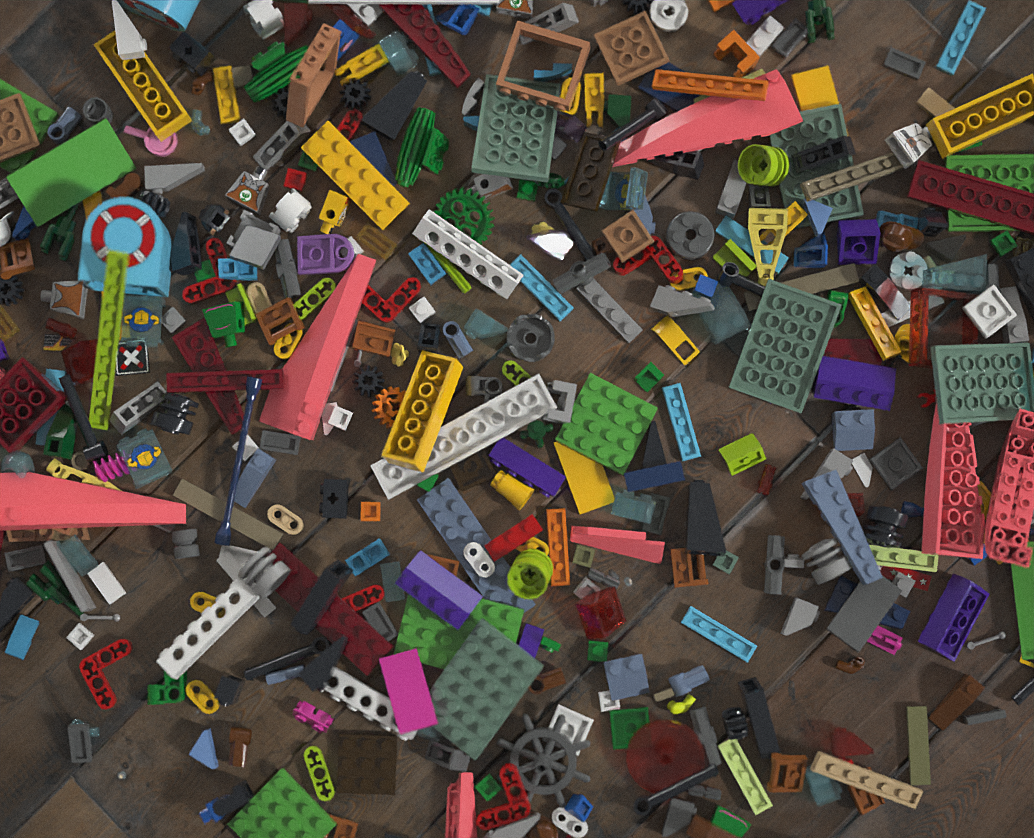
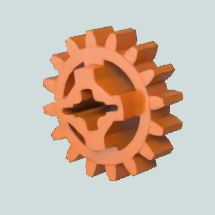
(384, 406)

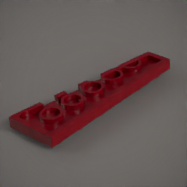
(427, 37)
(853, 349)
(203, 356)

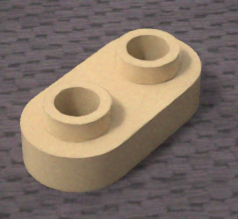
(285, 520)

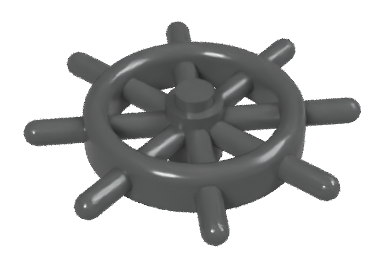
(544, 760)

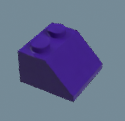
(857, 241)

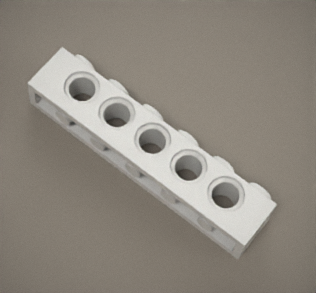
(462, 245)
(175, 667)
(355, 702)

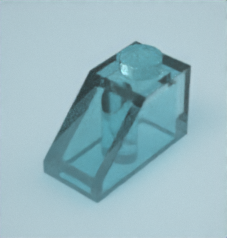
(483, 326)

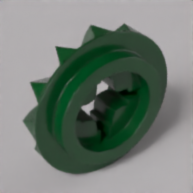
(554, 181)

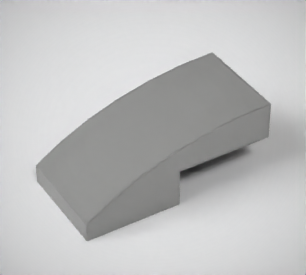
(470, 103)

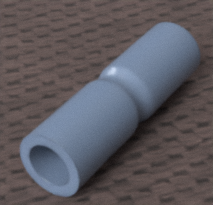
(282, 675)

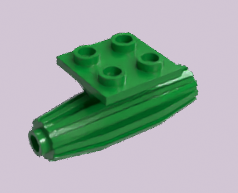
(274, 70)
(420, 147)

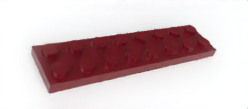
(973, 196)
(364, 642)

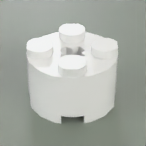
(264, 17)
(290, 210)

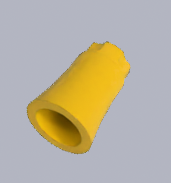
(512, 489)

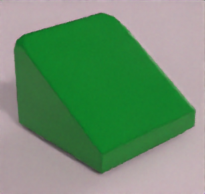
(428, 483)

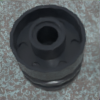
(174, 415)
(884, 528)

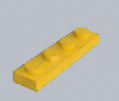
(874, 323)

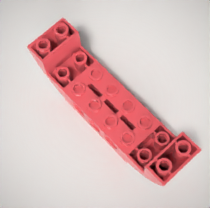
(1012, 495)

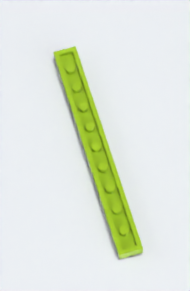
(108, 338)

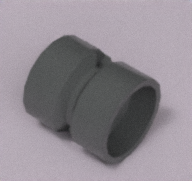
(96, 110)
(185, 543)

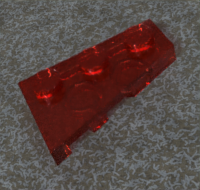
(351, 20)

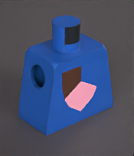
(347, 37)

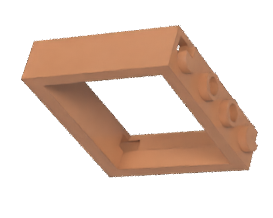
(553, 38)
(306, 93)

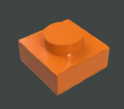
(370, 511)

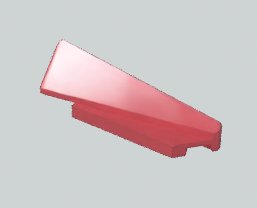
(619, 541)
(461, 808)

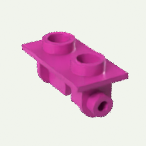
(885, 640)
(305, 714)

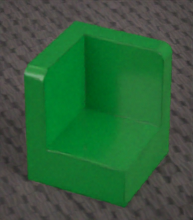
(648, 377)

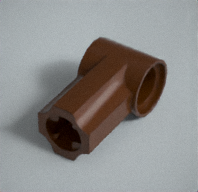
(549, 680)
(239, 740)

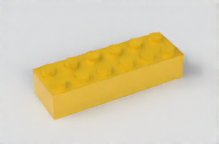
(145, 89)
(983, 117)
(355, 175)
(422, 411)

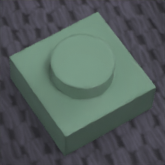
(726, 563)

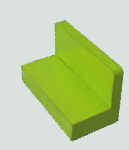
(732, 253)
(240, 294)
(742, 454)

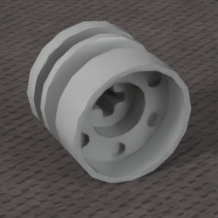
(827, 560)
(261, 569)

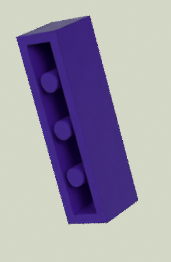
(526, 466)

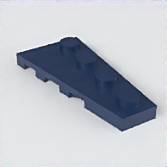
(844, 587)

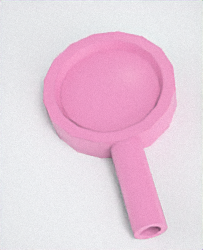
(152, 142)

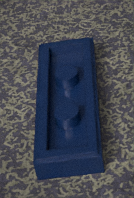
(654, 476)

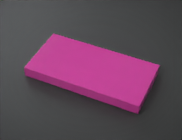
(408, 691)

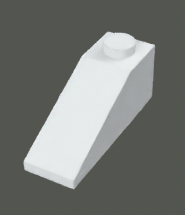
(129, 41)

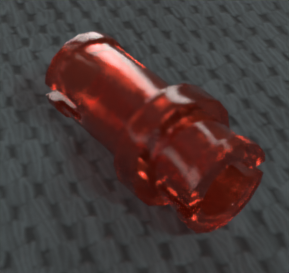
(65, 330)
(765, 483)

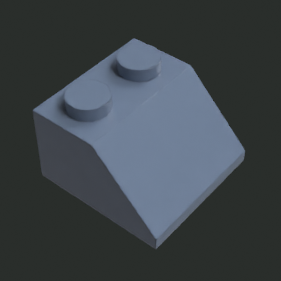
(853, 429)
(626, 677)

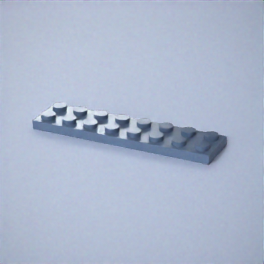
(459, 528)

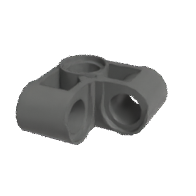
(479, 386)

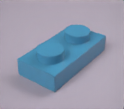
(427, 263)

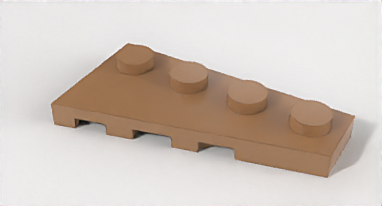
(45, 535)

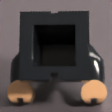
(213, 218)

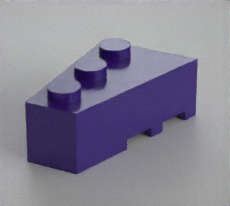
(752, 10)

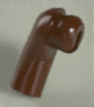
(199, 83)
(852, 666)

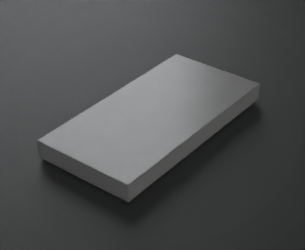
(70, 577)

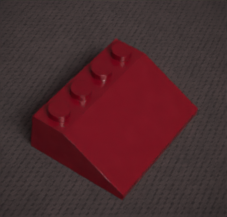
(26, 404)

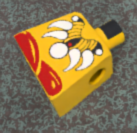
(339, 204)

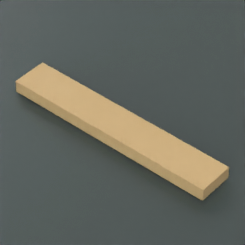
(866, 780)

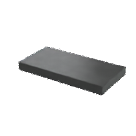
(863, 612)

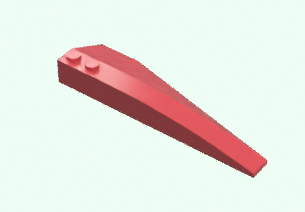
(714, 122)
(317, 357)
(952, 499)
(61, 503)

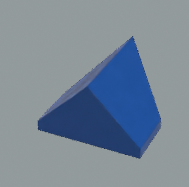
(459, 18)
(812, 253)

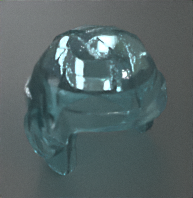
(17, 462)

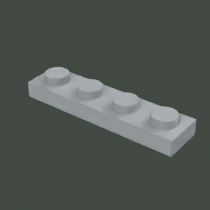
(610, 310)

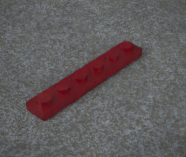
(222, 380)

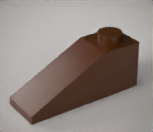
(956, 701)
(703, 828)

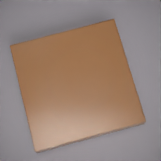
(627, 236)

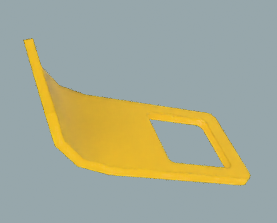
(673, 337)

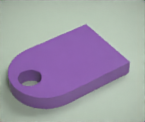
(322, 254)

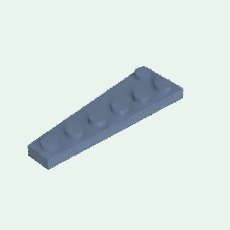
(836, 509)

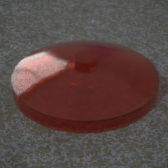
(664, 754)

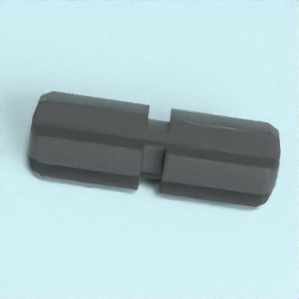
(600, 577)
(708, 792)

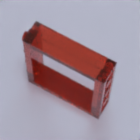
(919, 323)

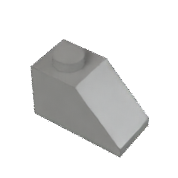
(799, 616)

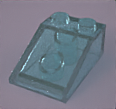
(727, 318)

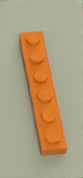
(710, 85)

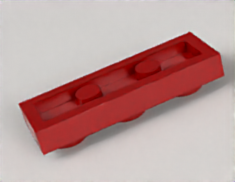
(513, 537)

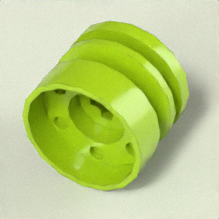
(763, 165)
(530, 574)

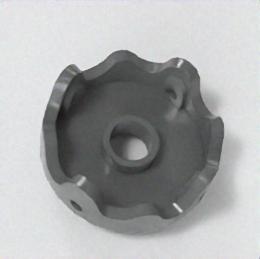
(680, 244)
(530, 324)

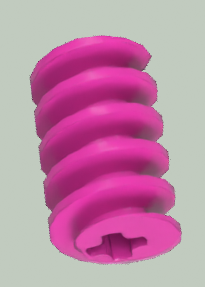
(110, 468)

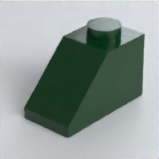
(618, 109)

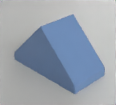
(817, 215)
(205, 750)

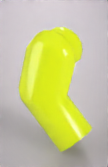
(681, 707)

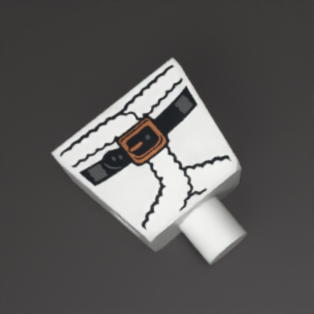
(909, 143)

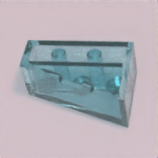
(959, 276)

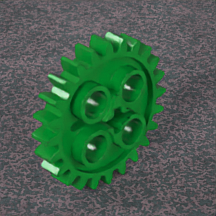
(470, 203)

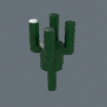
(817, 14)
(61, 232)
(536, 431)
(53, 588)

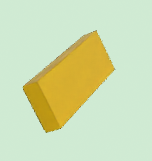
(226, 95)

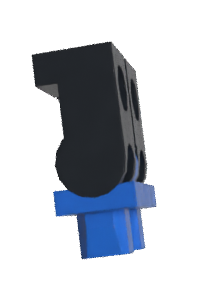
(225, 804)

